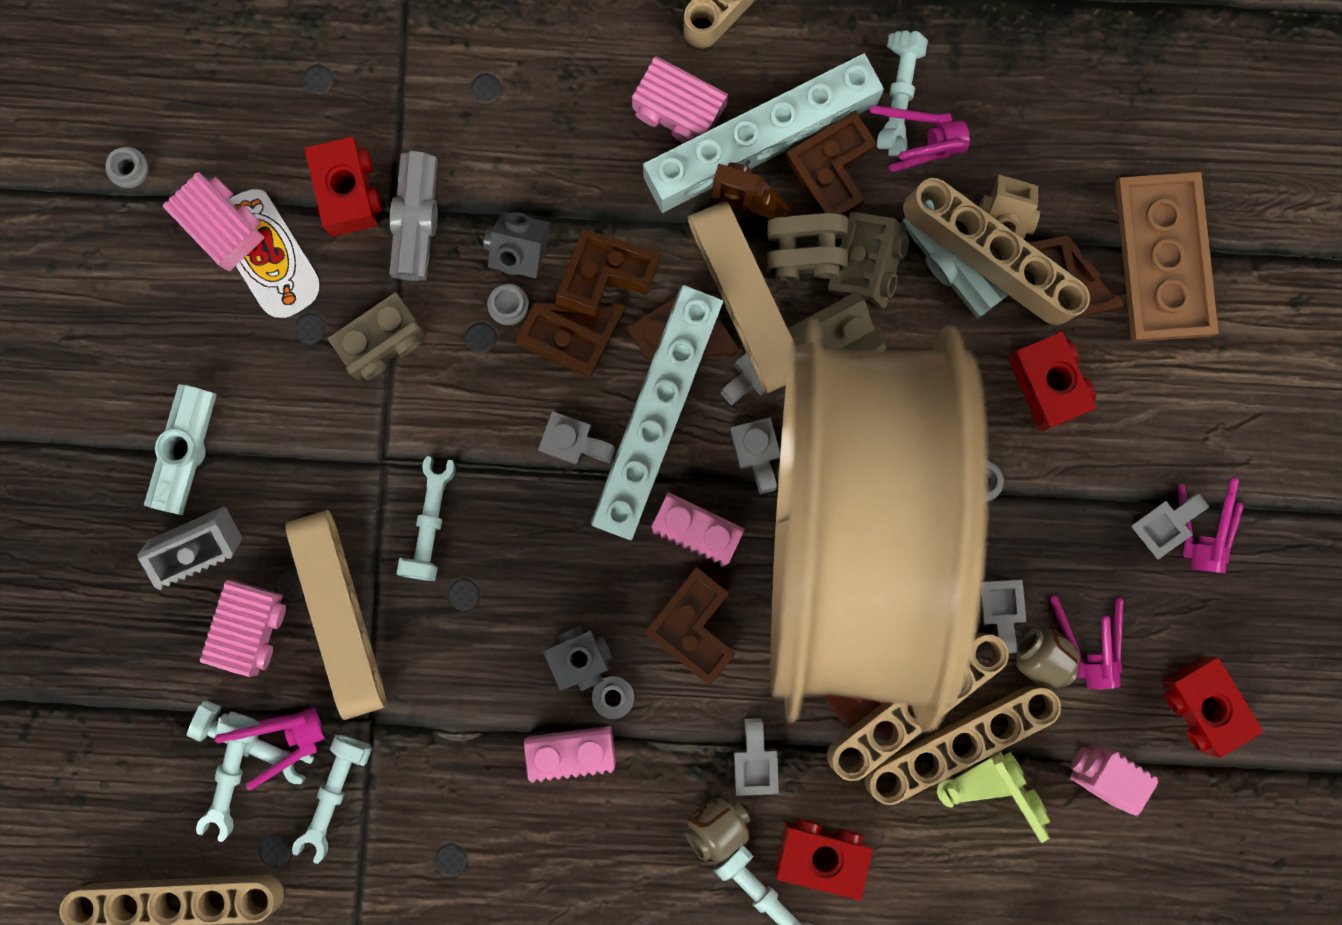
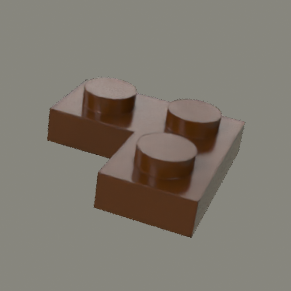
(822, 164)
(604, 261)
(681, 628)

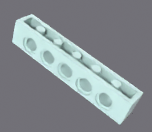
(763, 131)
(656, 412)

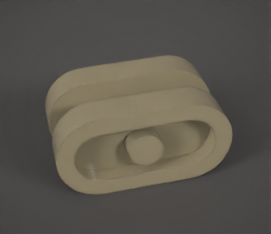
(821, 261)

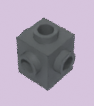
(517, 244)
(562, 659)

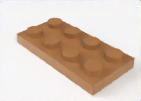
(1166, 257)

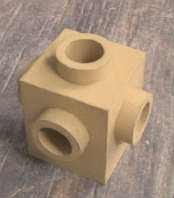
(1013, 205)

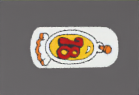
(276, 266)

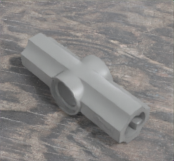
(413, 216)

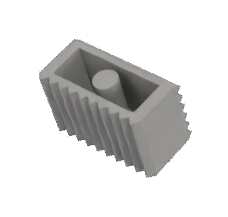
(190, 548)

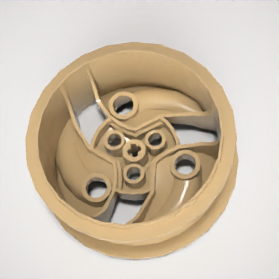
(878, 525)

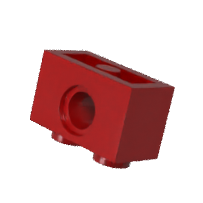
(328, 167)
(1046, 404)
(1232, 718)
(842, 877)

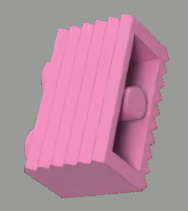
(677, 101)
(214, 221)
(697, 529)
(243, 628)
(569, 753)
(1113, 778)

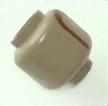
(1047, 658)
(718, 829)

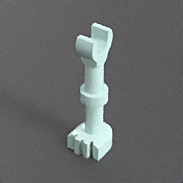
(909, 47)
(420, 566)
(205, 724)
(347, 751)
(227, 775)
(764, 897)

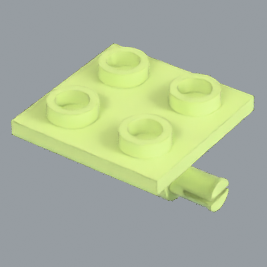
(993, 779)

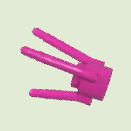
(944, 140)
(1214, 553)
(1102, 667)
(299, 728)

